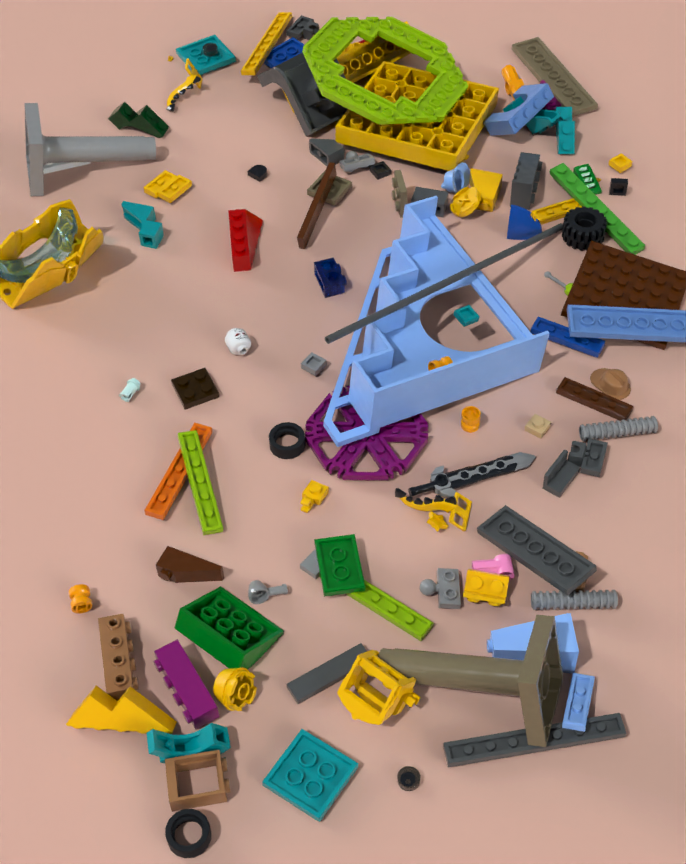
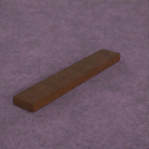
(316, 205)

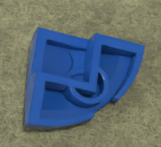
(521, 224)

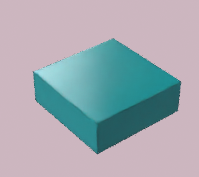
(466, 315)

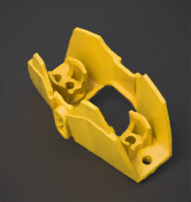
(49, 272)

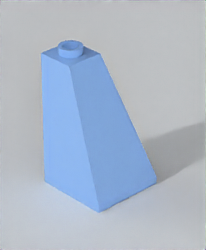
(514, 640)

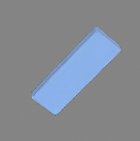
(578, 702)

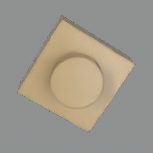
(537, 426)

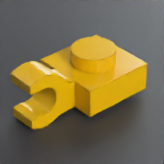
(313, 493)

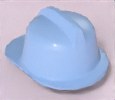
(456, 178)

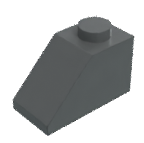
(326, 150)

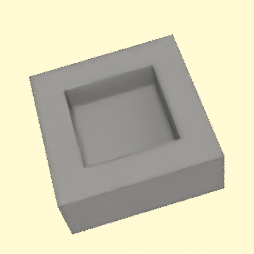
(313, 364)

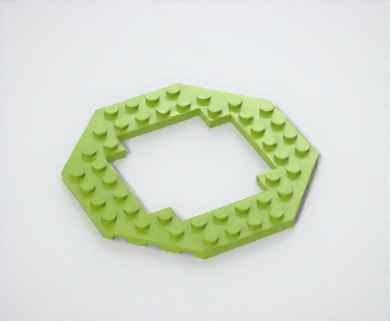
(432, 104)

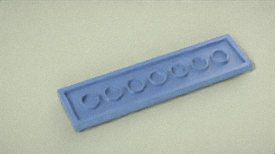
(627, 323)

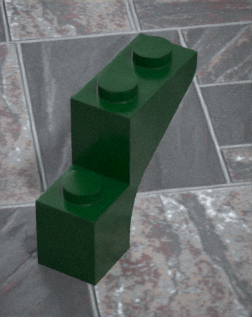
(144, 120)

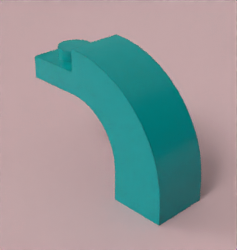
(169, 746)

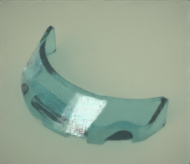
(56, 246)

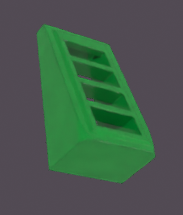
(590, 181)

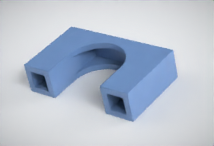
(510, 122)

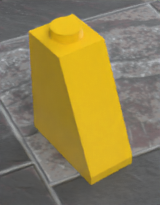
(488, 185)

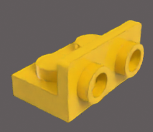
(486, 587)

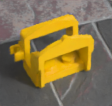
(372, 700)

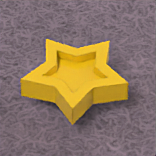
(436, 521)

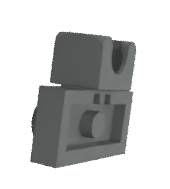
(303, 27)
(588, 457)

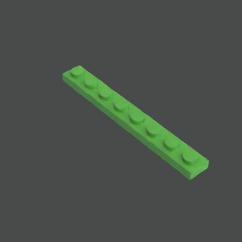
(585, 197)

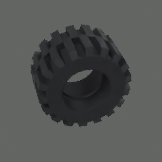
(583, 226)

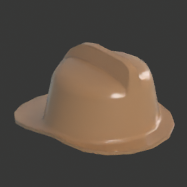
(611, 382)

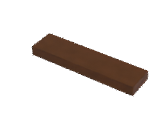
(594, 399)

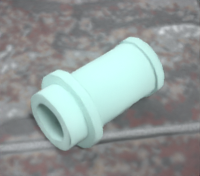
(132, 386)

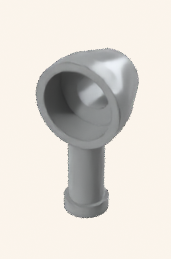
(259, 593)

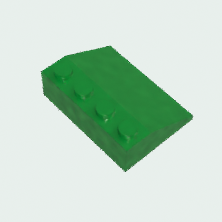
(227, 628)

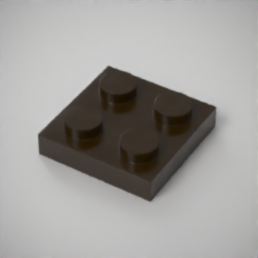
(195, 388)

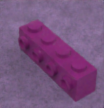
(186, 684)

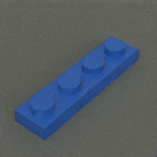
(561, 335)

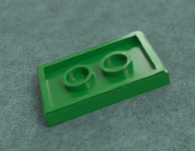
(339, 565)

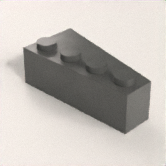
(525, 180)

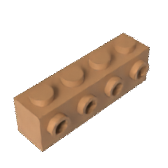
(116, 655)

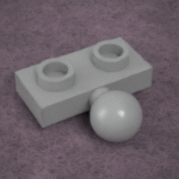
(354, 161)
(447, 588)

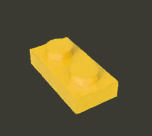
(158, 183)
(174, 188)

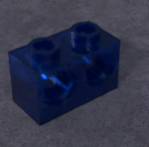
(329, 277)

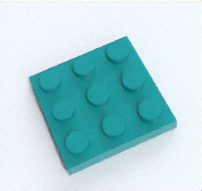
(205, 63)
(310, 775)

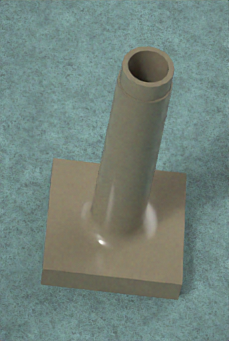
(534, 679)

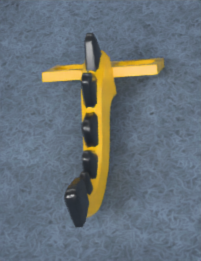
(194, 78)
(439, 503)

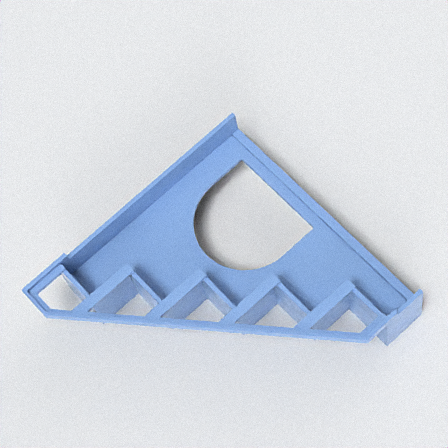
(392, 373)

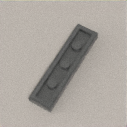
(324, 675)

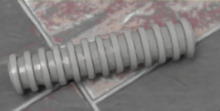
(618, 428)
(574, 600)

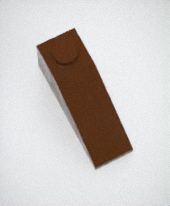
(184, 567)

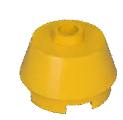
(235, 688)

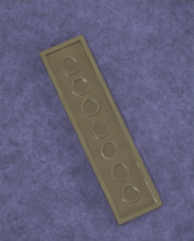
(547, 67)

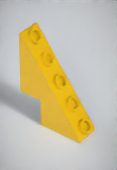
(129, 713)

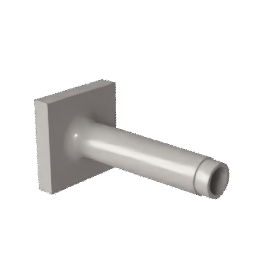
(59, 149)

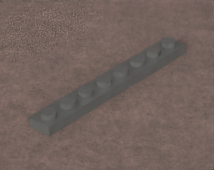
(515, 742)

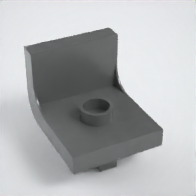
(303, 94)

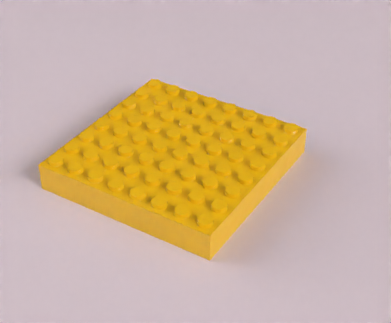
(430, 143)

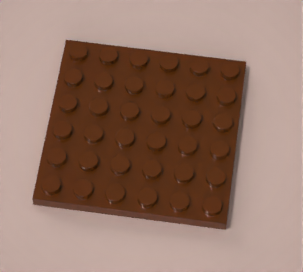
(626, 280)

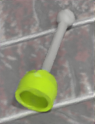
(567, 287)

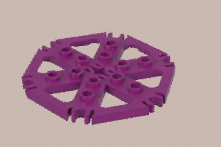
(376, 444)

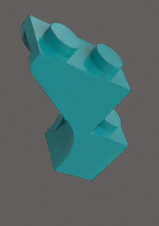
(540, 120)
(565, 131)
(144, 219)

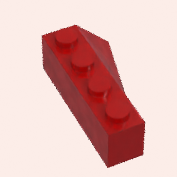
(244, 234)

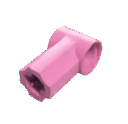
(500, 564)

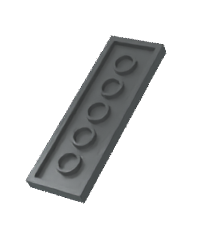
(537, 550)

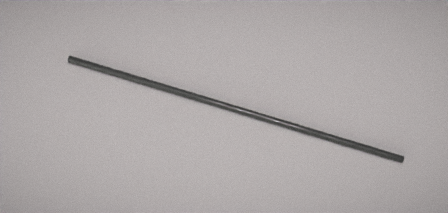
(435, 287)

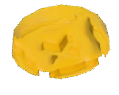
(465, 201)

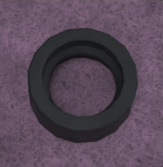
(287, 452)
(181, 817)

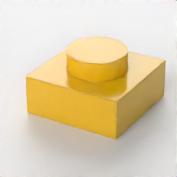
(620, 163)

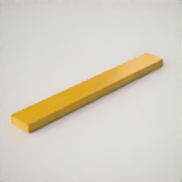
(266, 43)

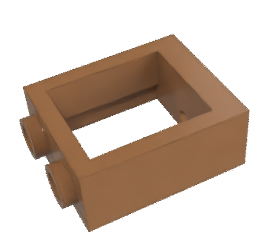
(193, 762)

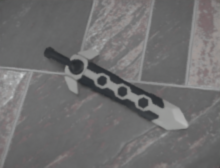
(445, 483)

